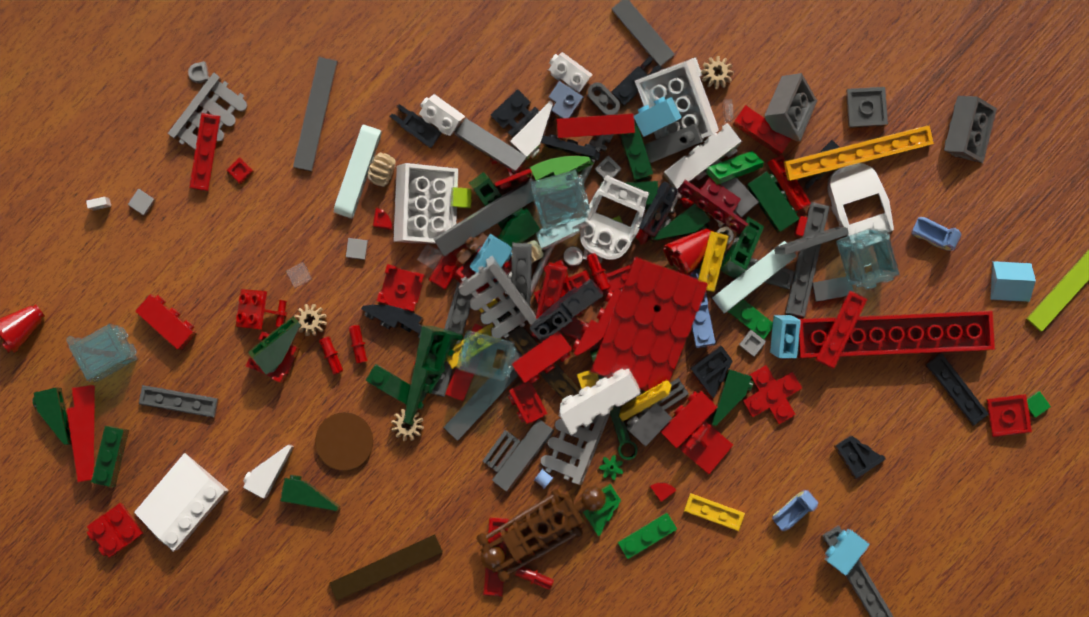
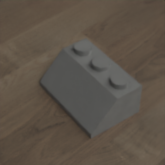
(791, 106)
(970, 128)

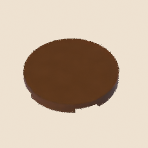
(344, 441)

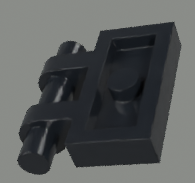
(510, 109)

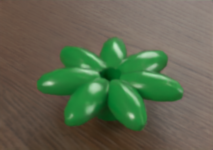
(611, 463)

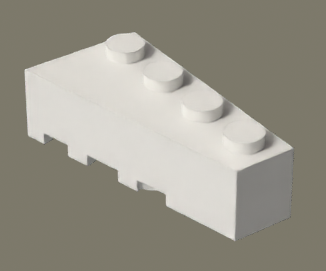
(703, 156)
(598, 399)

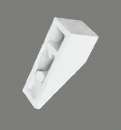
(530, 137)
(264, 476)

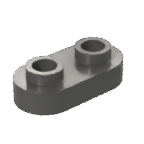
(604, 99)

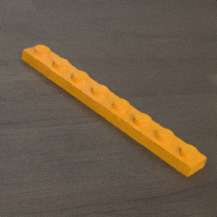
(858, 152)

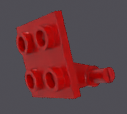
(506, 183)
(252, 309)
(706, 447)

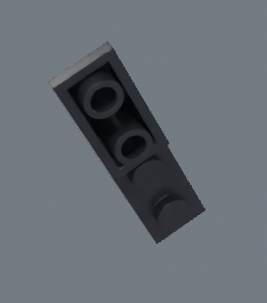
(564, 309)
(392, 316)

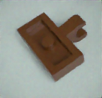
(473, 245)

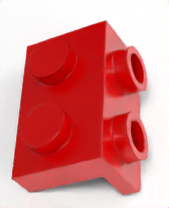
(528, 402)

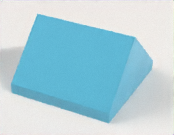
(1012, 281)

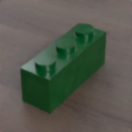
(636, 155)
(773, 201)
(110, 456)

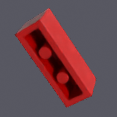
(760, 130)
(166, 321)
(542, 358)
(688, 418)

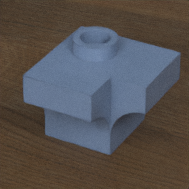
(565, 100)

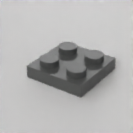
(866, 107)

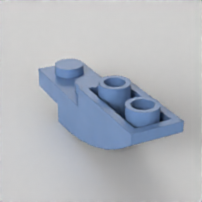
(702, 325)

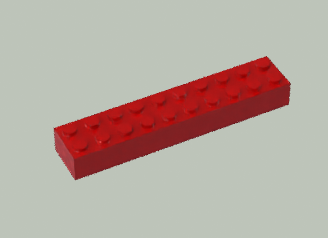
(904, 334)

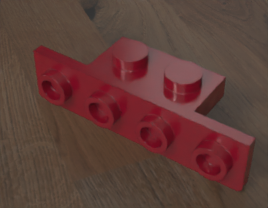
(716, 201)

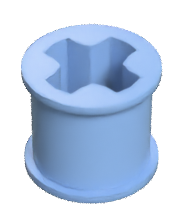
(543, 478)

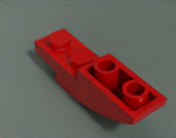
(594, 330)

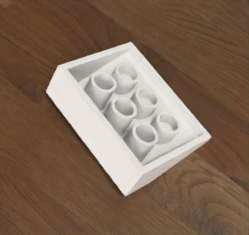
(687, 91)
(423, 202)
(180, 502)

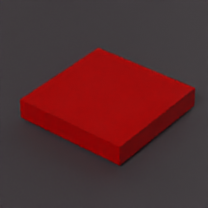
(1009, 415)

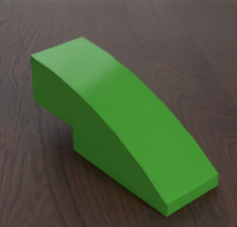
(560, 165)

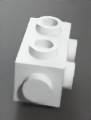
(569, 71)
(440, 114)

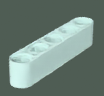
(357, 171)
(751, 279)

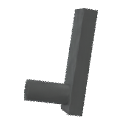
(673, 143)

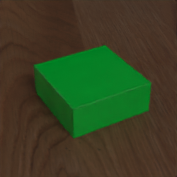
(1037, 404)

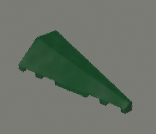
(432, 352)

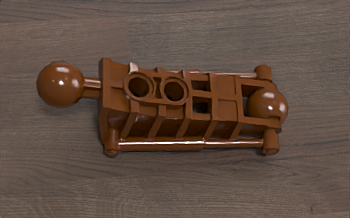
(494, 557)

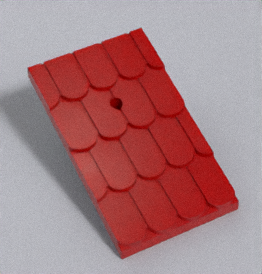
(647, 339)

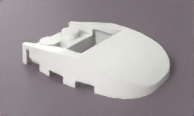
(853, 184)
(604, 235)

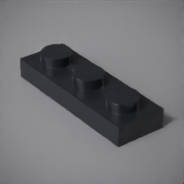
(570, 147)

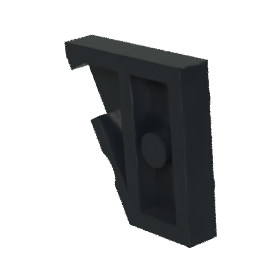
(712, 369)
(857, 456)

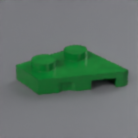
(599, 518)

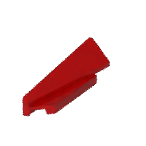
(82, 430)

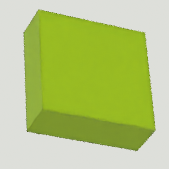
(461, 197)

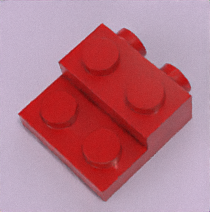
(114, 530)

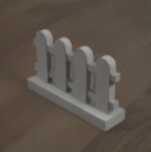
(209, 105)
(496, 290)
(577, 452)

